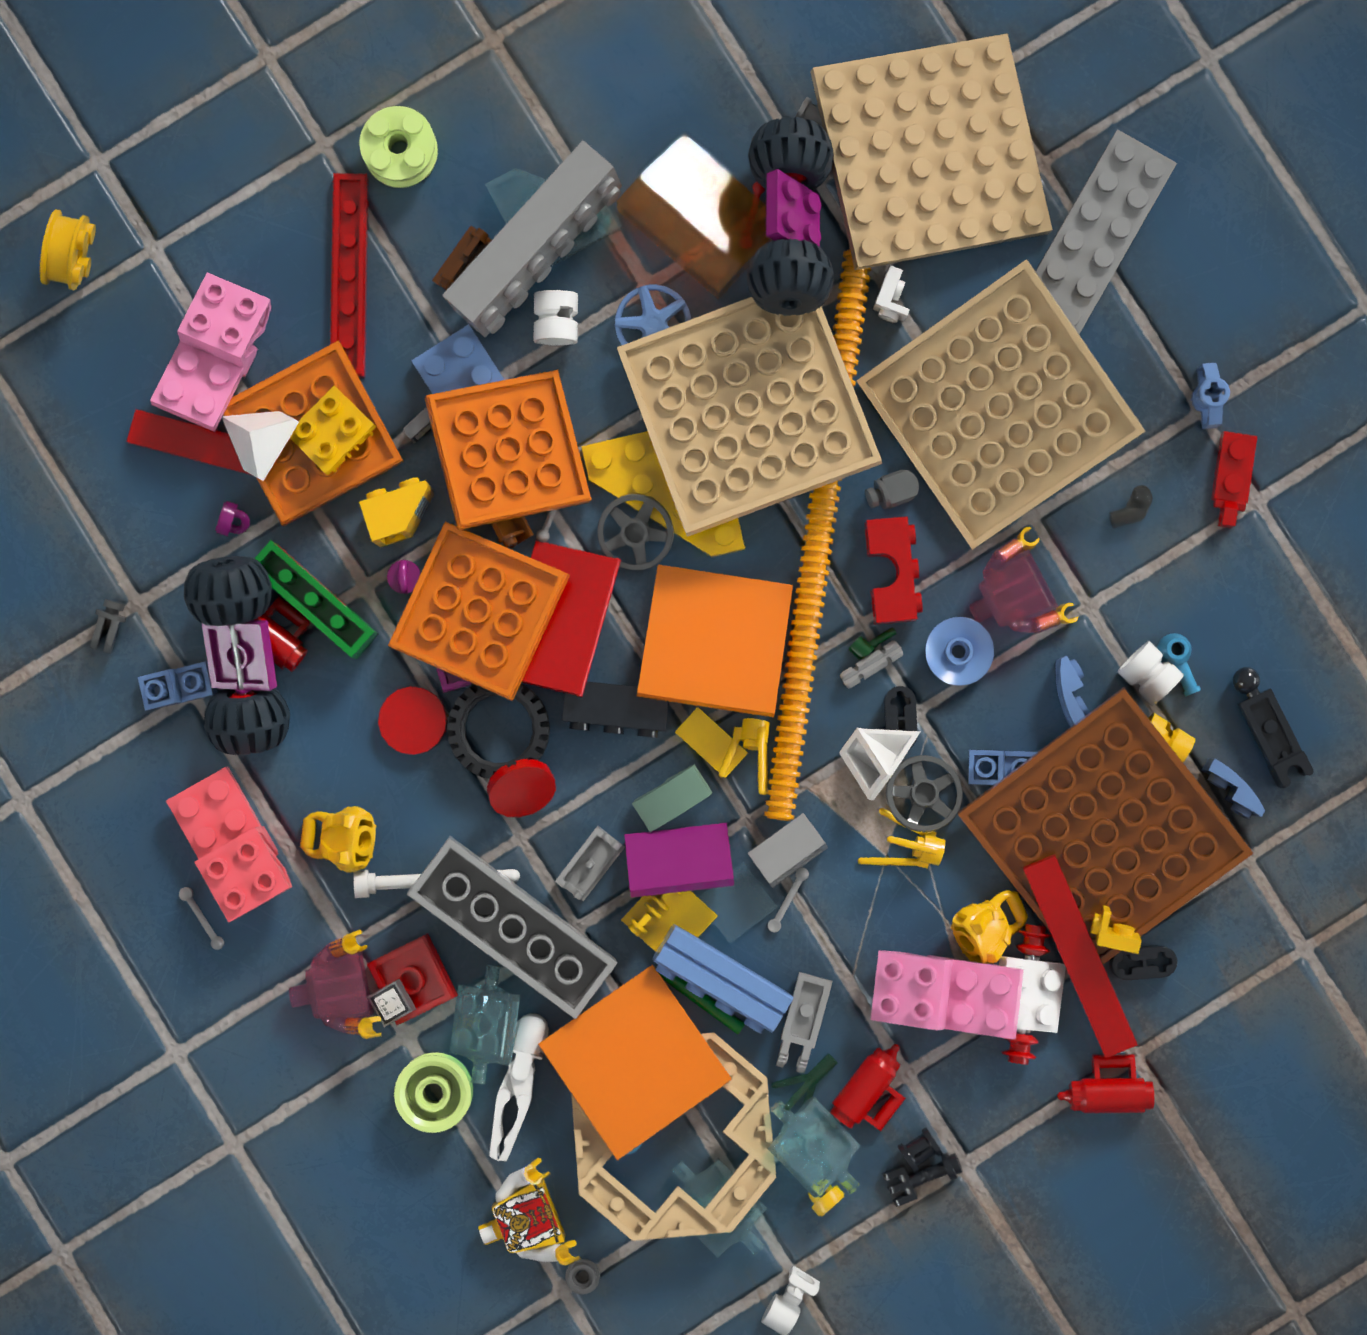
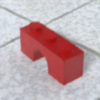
(893, 540)

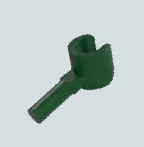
(862, 647)

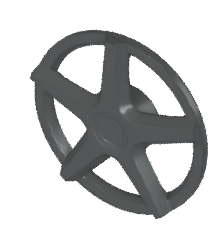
(636, 531)
(924, 794)

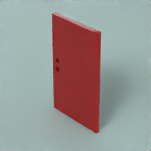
(575, 626)

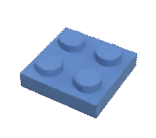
(456, 363)

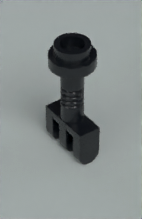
(949, 1165)

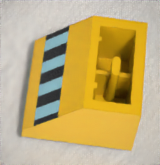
(396, 513)

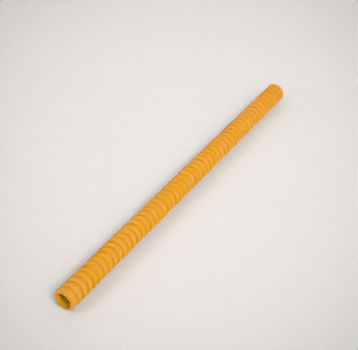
(813, 573)

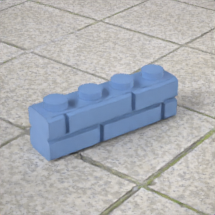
(722, 978)

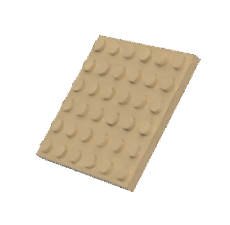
(931, 151)
(1000, 405)
(747, 410)

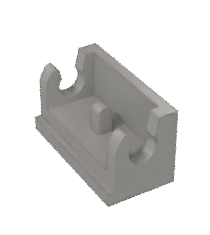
(787, 850)
(590, 863)

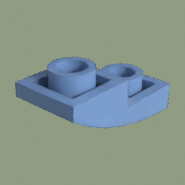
(1068, 680)
(176, 686)
(991, 766)
(1240, 794)

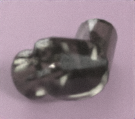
(1136, 508)

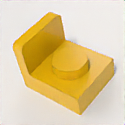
(1120, 937)

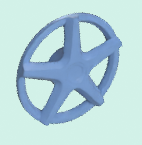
(652, 319)

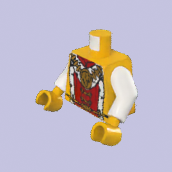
(528, 1219)

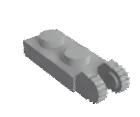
(804, 1018)

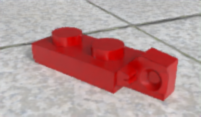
(1233, 475)

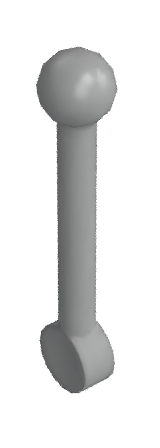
(543, 535)
(186, 894)
(774, 924)

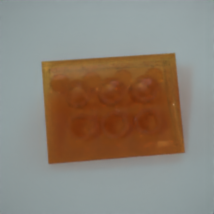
(697, 215)

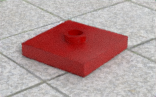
(420, 973)

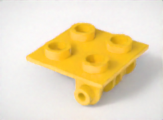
(331, 430)
(656, 914)

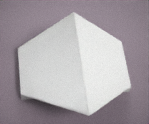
(259, 439)
(875, 755)

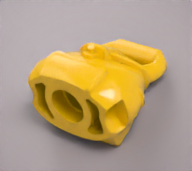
(345, 837)
(984, 929)

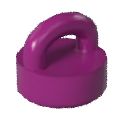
(226, 519)
(403, 576)

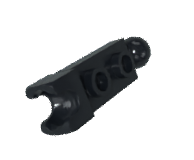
(1270, 728)

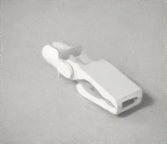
(518, 1081)

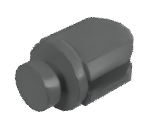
(892, 490)
(111, 612)

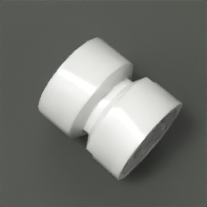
(556, 316)
(1152, 675)

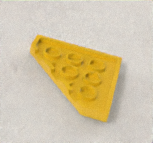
(632, 467)

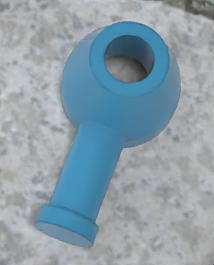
(1164, 646)

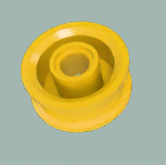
(66, 249)

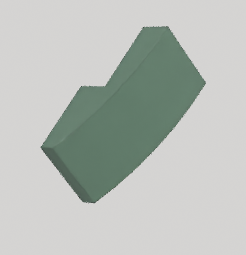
(672, 798)

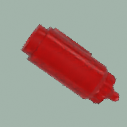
(286, 647)
(867, 1087)
(1110, 1094)

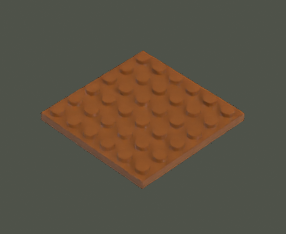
(1115, 814)

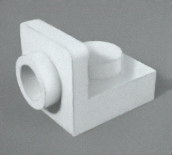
(891, 289)

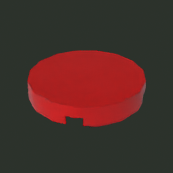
(412, 720)
(521, 788)

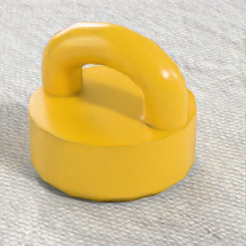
(828, 1201)

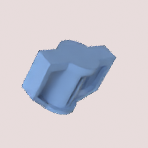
(1208, 395)

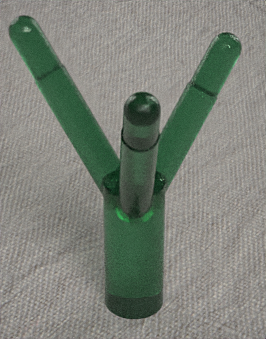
(810, 1081)

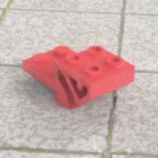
(230, 844)

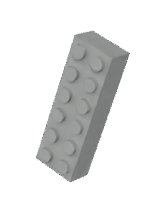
(1102, 225)
(534, 240)
(512, 927)

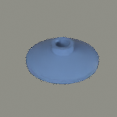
(977, 651)

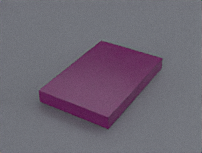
(679, 860)

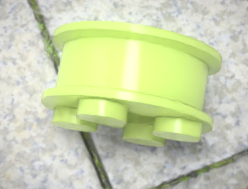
(395, 125)
(417, 1108)

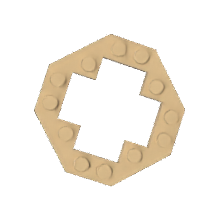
(680, 1213)

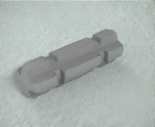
(871, 664)

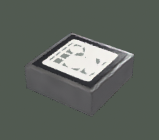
(418, 426)
(391, 1002)

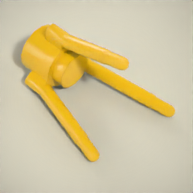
(755, 737)
(926, 848)

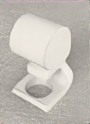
(784, 1309)

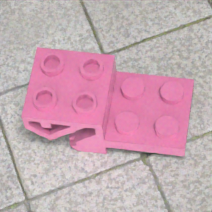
(212, 351)
(947, 994)

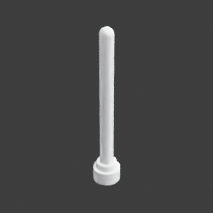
(367, 883)

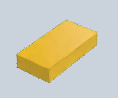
(709, 740)

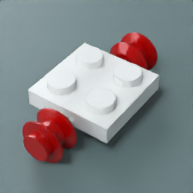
(1039, 993)

